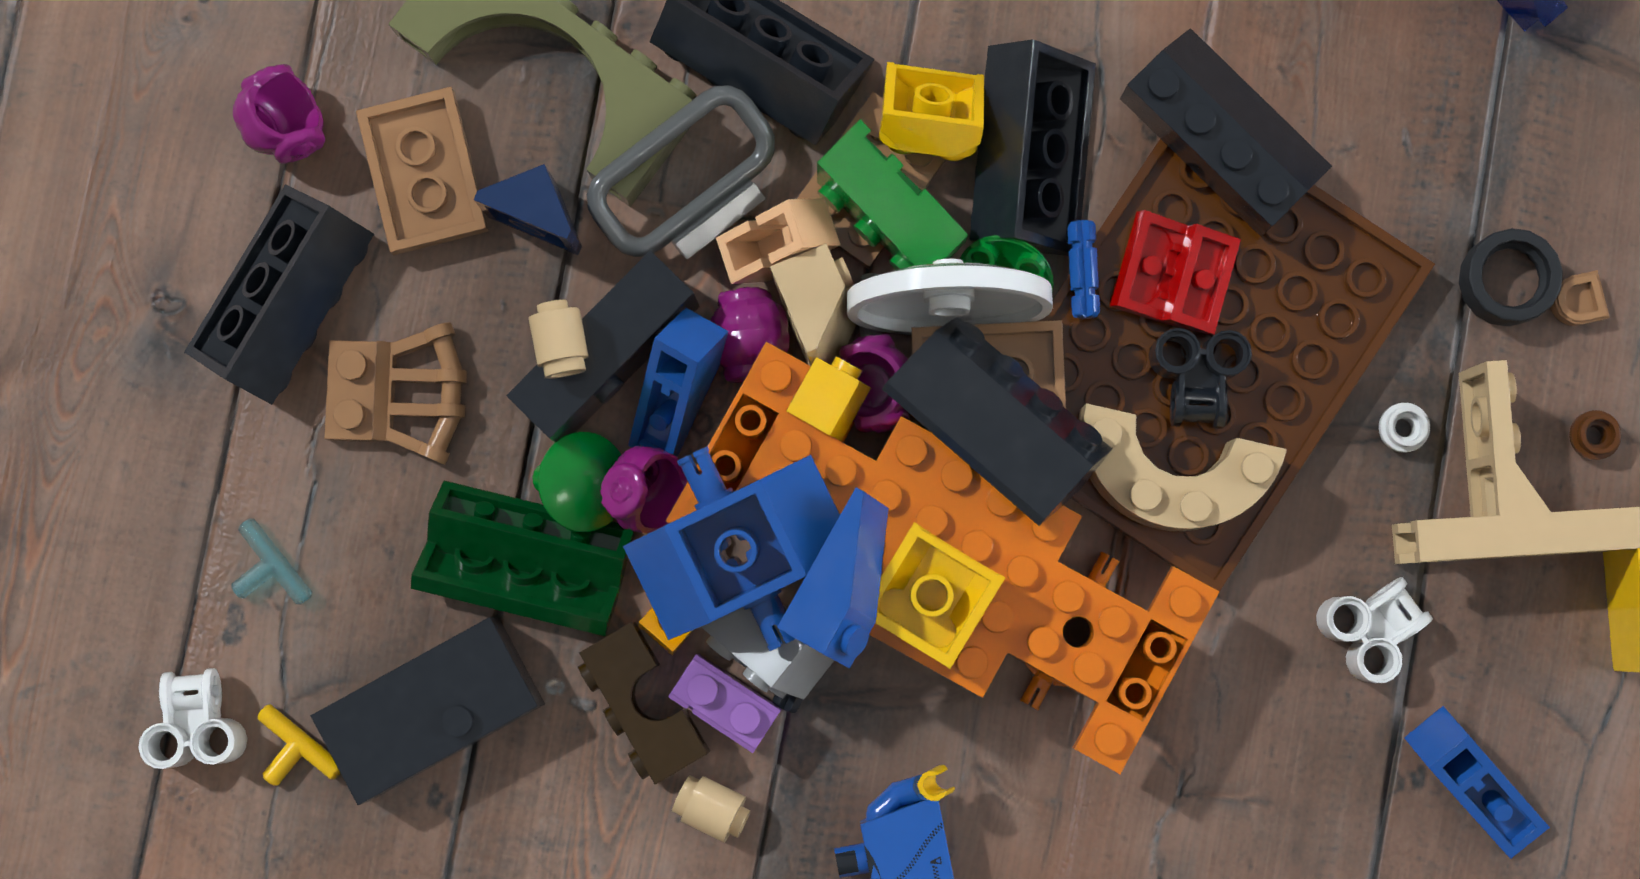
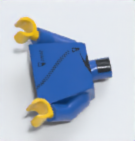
(902, 833)

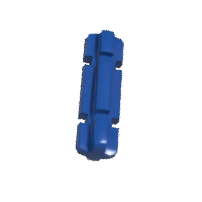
(1083, 269)

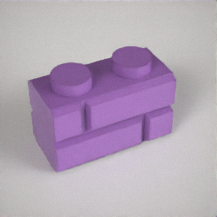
(725, 702)

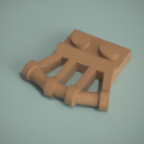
(363, 391)

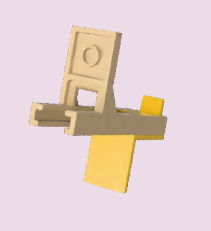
(1514, 520)

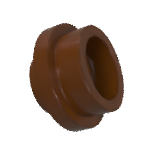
(1608, 429)

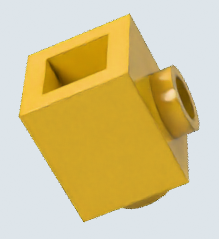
(830, 396)

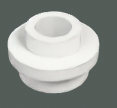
(1419, 427)

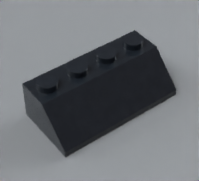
(768, 52)
(1224, 131)
(1033, 145)
(279, 294)
(998, 419)

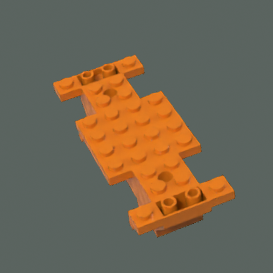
(924, 482)

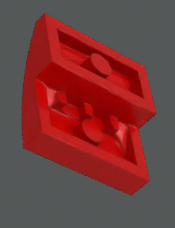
(1175, 272)

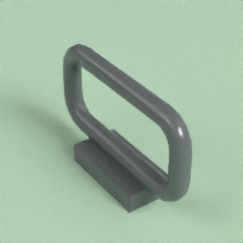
(710, 211)

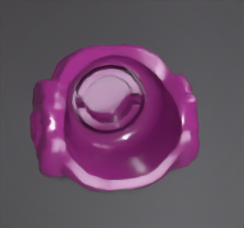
(278, 115)
(751, 322)
(879, 362)
(643, 488)

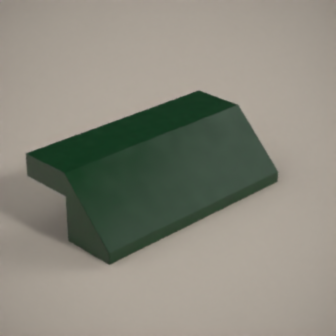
(520, 559)

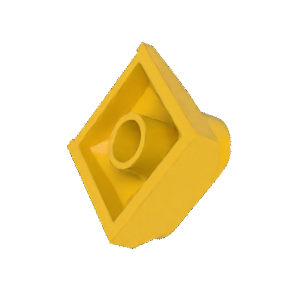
(932, 111)
(934, 595)

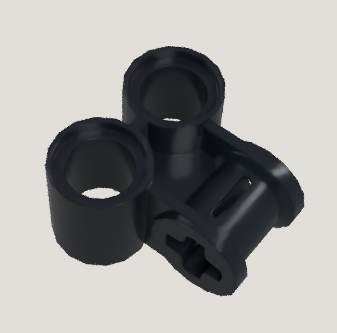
(1200, 377)

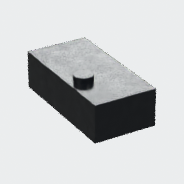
(618, 343)
(427, 710)

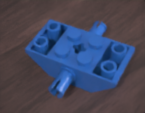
(687, 564)

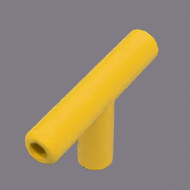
(298, 745)

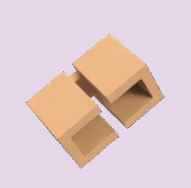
(768, 240)

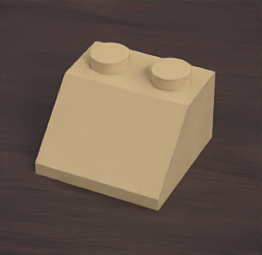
(815, 301)

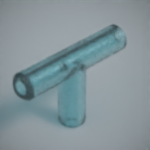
(271, 564)

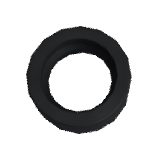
(1546, 264)

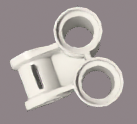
(1380, 622)
(191, 722)

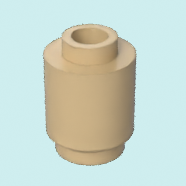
(558, 339)
(711, 808)

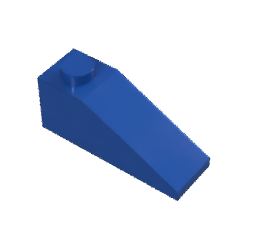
(677, 381)
(842, 588)
(1476, 782)

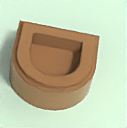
(1580, 300)

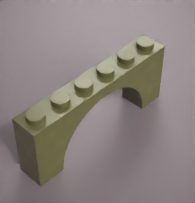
(634, 94)

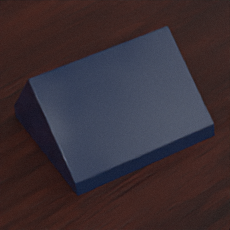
(533, 206)

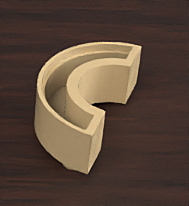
(1171, 501)

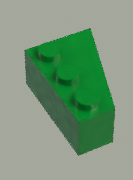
(886, 202)

